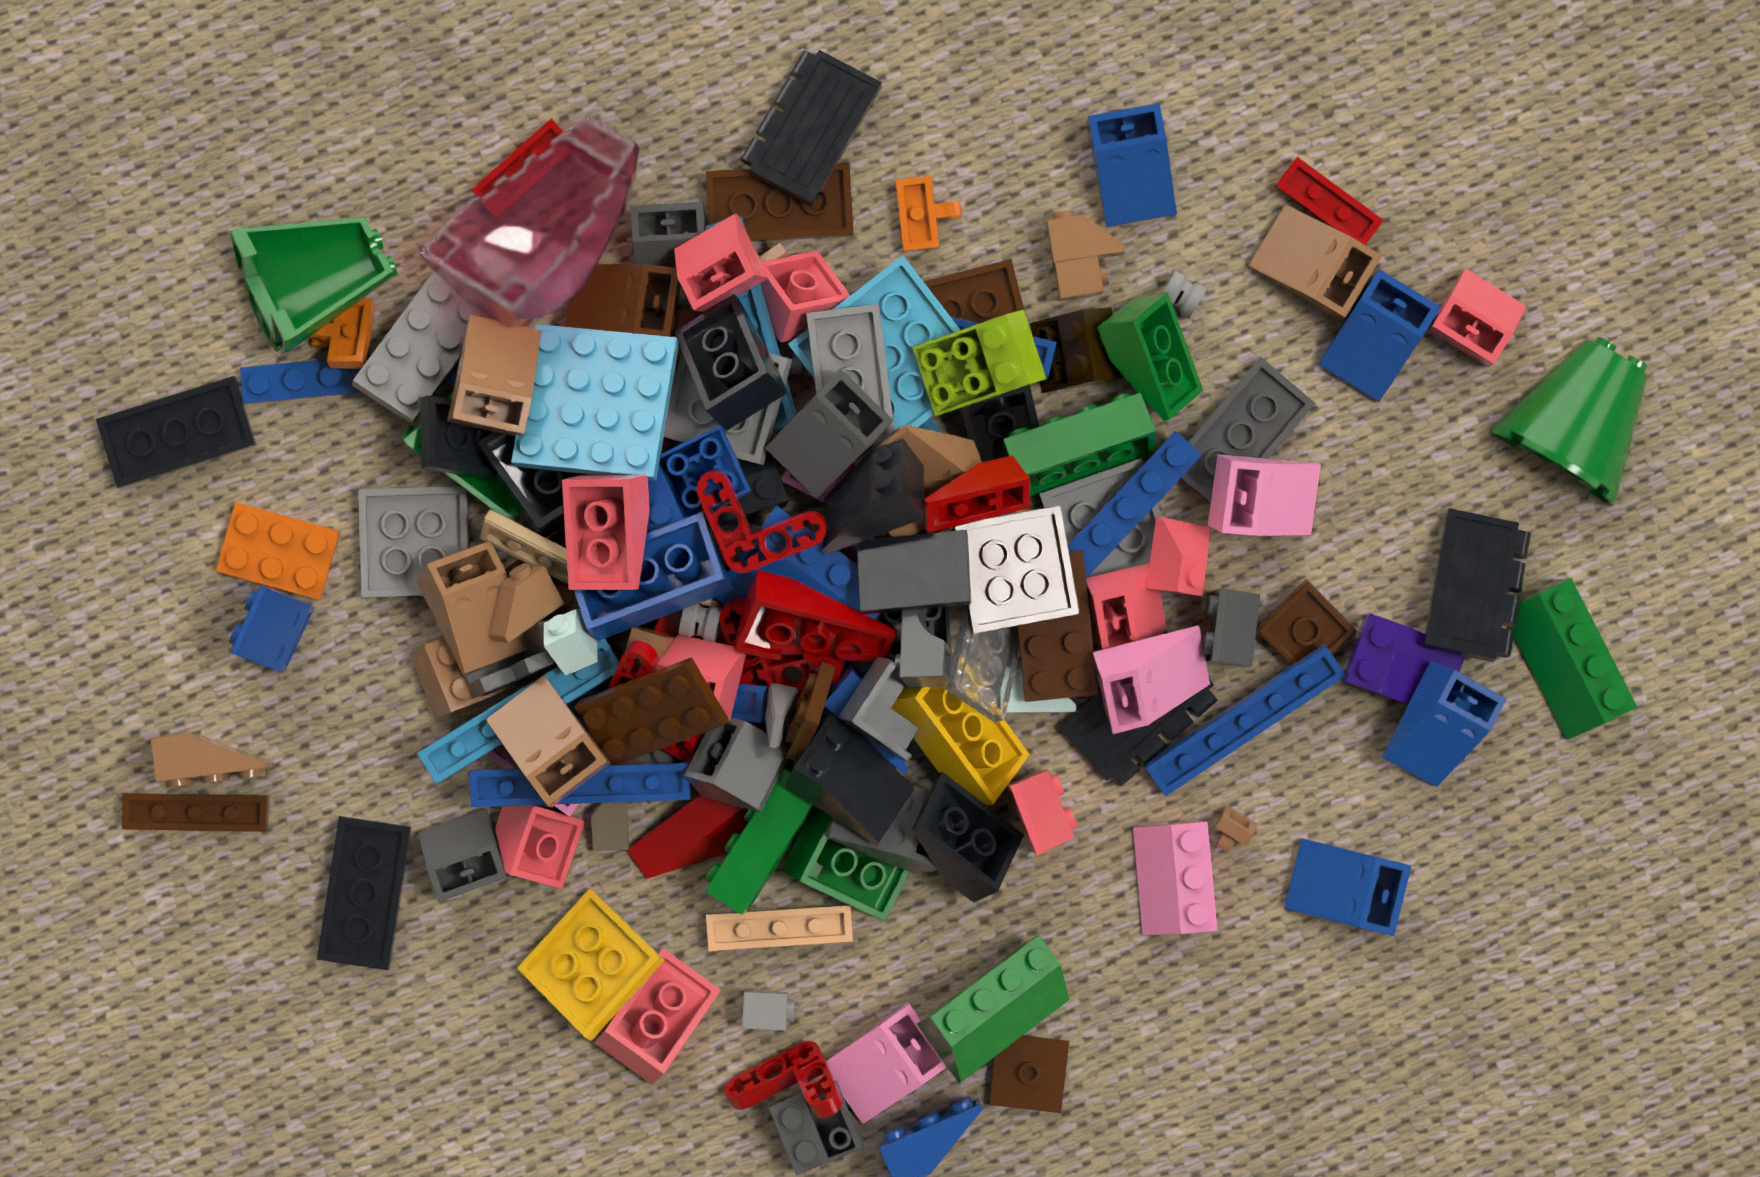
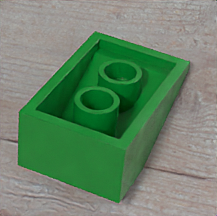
(1152, 353)
(843, 871)

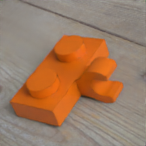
(920, 213)
(348, 336)

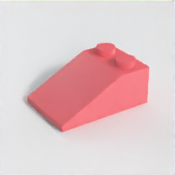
(605, 530)
(1041, 811)
(658, 1018)

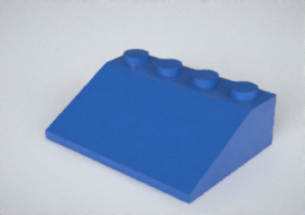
(829, 574)

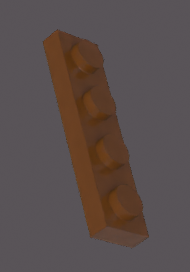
(195, 812)

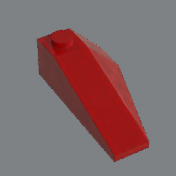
(798, 620)
(688, 836)

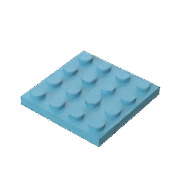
(908, 318)
(598, 402)

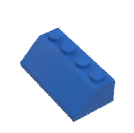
(677, 572)

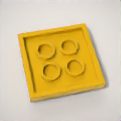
(590, 964)

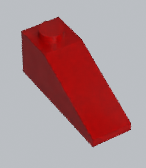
(979, 494)

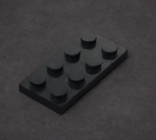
(176, 432)
(364, 893)

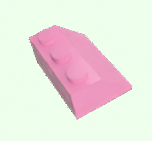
(1175, 878)

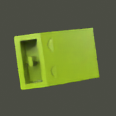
(979, 362)

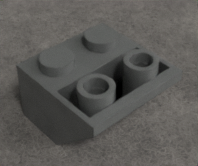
(662, 229)
(1231, 627)
(737, 765)
(462, 855)
(812, 1139)

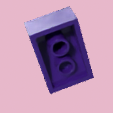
(1392, 659)

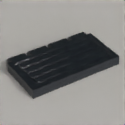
(814, 126)
(1472, 586)
(1112, 752)

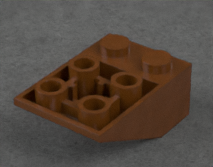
(627, 300)

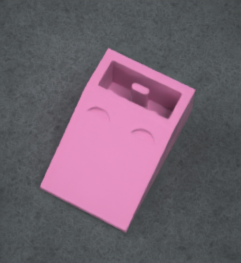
(1263, 496)
(1150, 677)
(885, 1064)

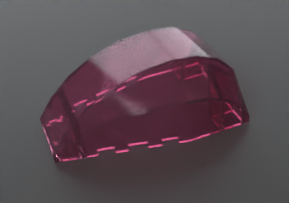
(541, 229)

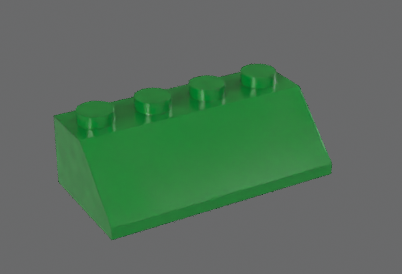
(1083, 443)
(1570, 660)
(759, 847)
(996, 1008)

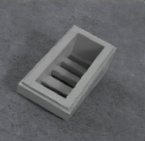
(779, 712)

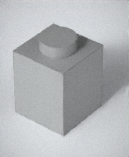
(767, 1010)

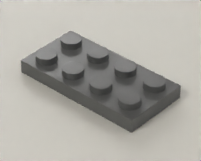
(1247, 423)

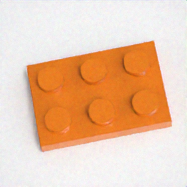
(278, 551)

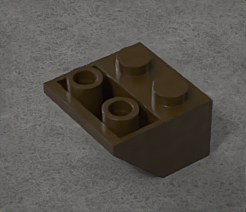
(1079, 353)

